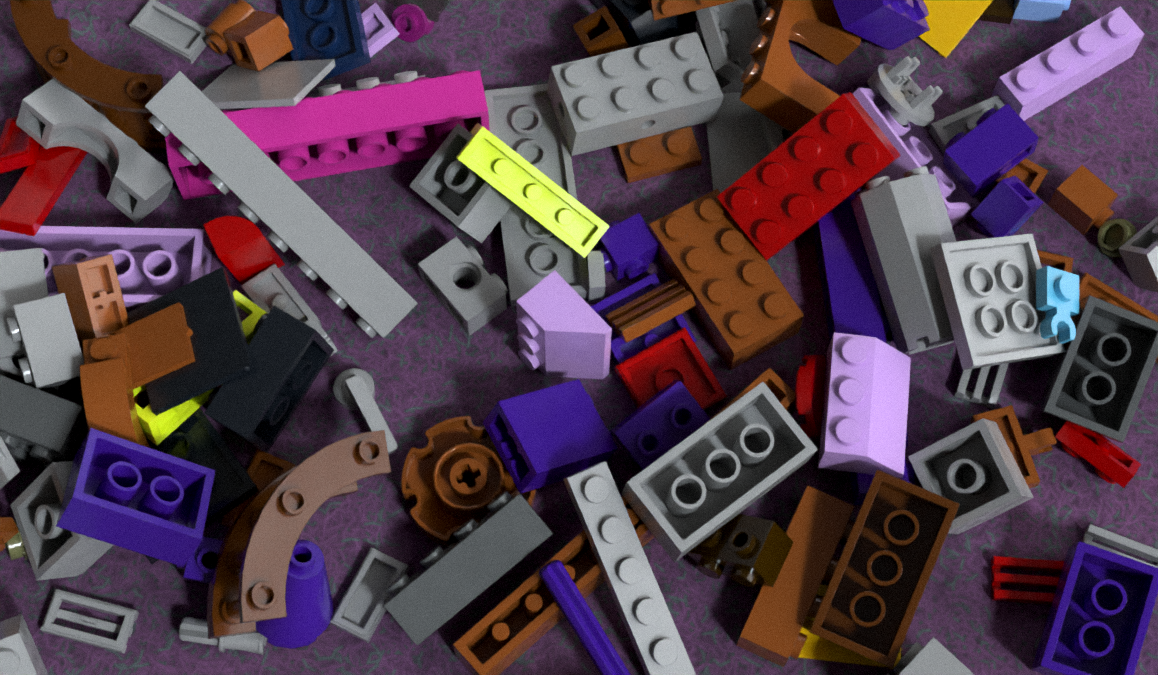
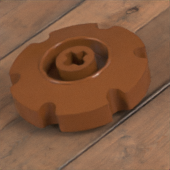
(436, 476)

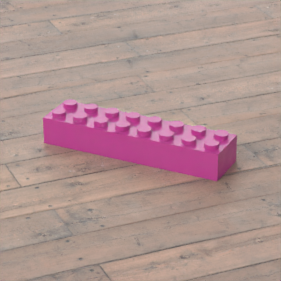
(349, 129)

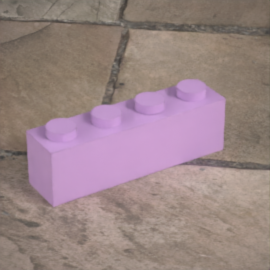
(1069, 64)

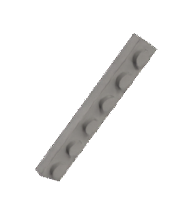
(627, 572)

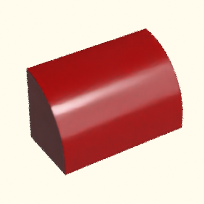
(241, 246)

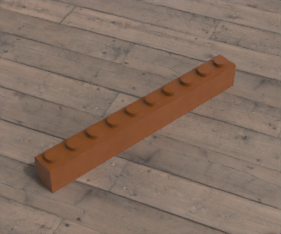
(532, 609)

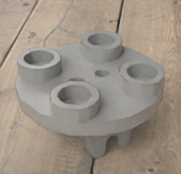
(903, 94)

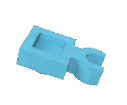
(1059, 298)

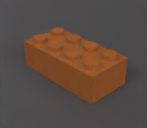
(731, 282)

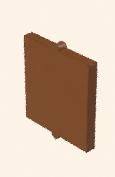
(159, 344)

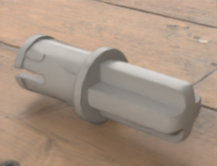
(196, 631)

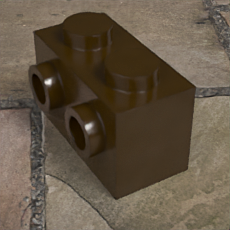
(745, 550)

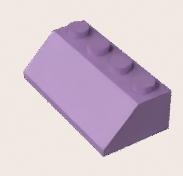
(916, 151)

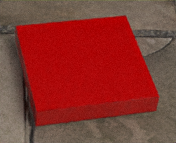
(666, 361)

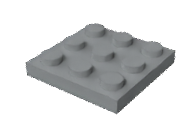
(993, 300)

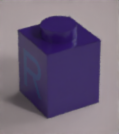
(1006, 208)

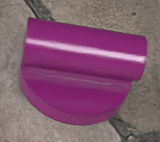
(411, 22)

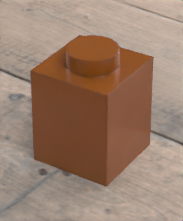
(258, 40)
(1083, 200)

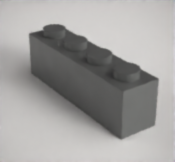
(466, 566)

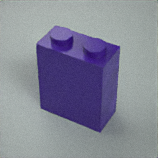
(548, 435)

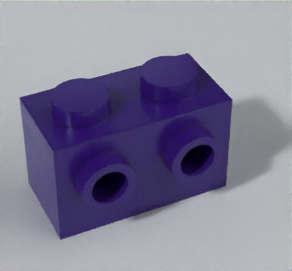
(989, 149)
(659, 424)

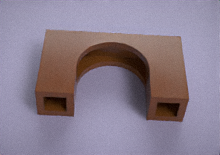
(774, 79)

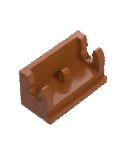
(92, 296)

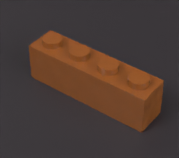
(781, 610)

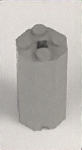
(898, 228)

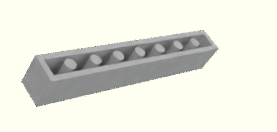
(281, 205)

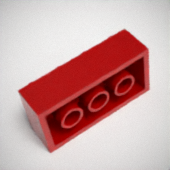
(808, 175)

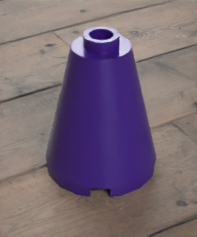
(307, 600)

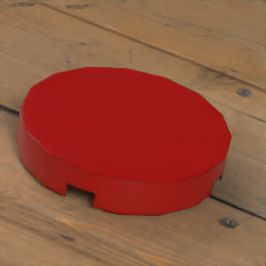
(810, 393)

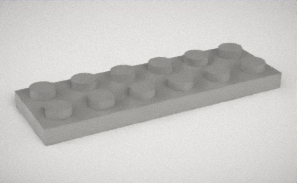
(530, 127)

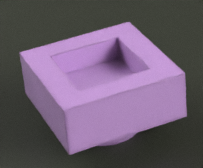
(378, 29)

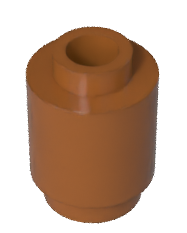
(227, 18)

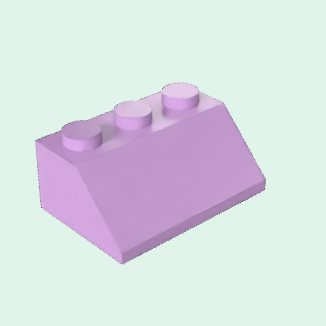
(562, 332)
(864, 406)

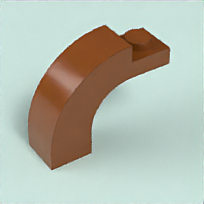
(109, 389)

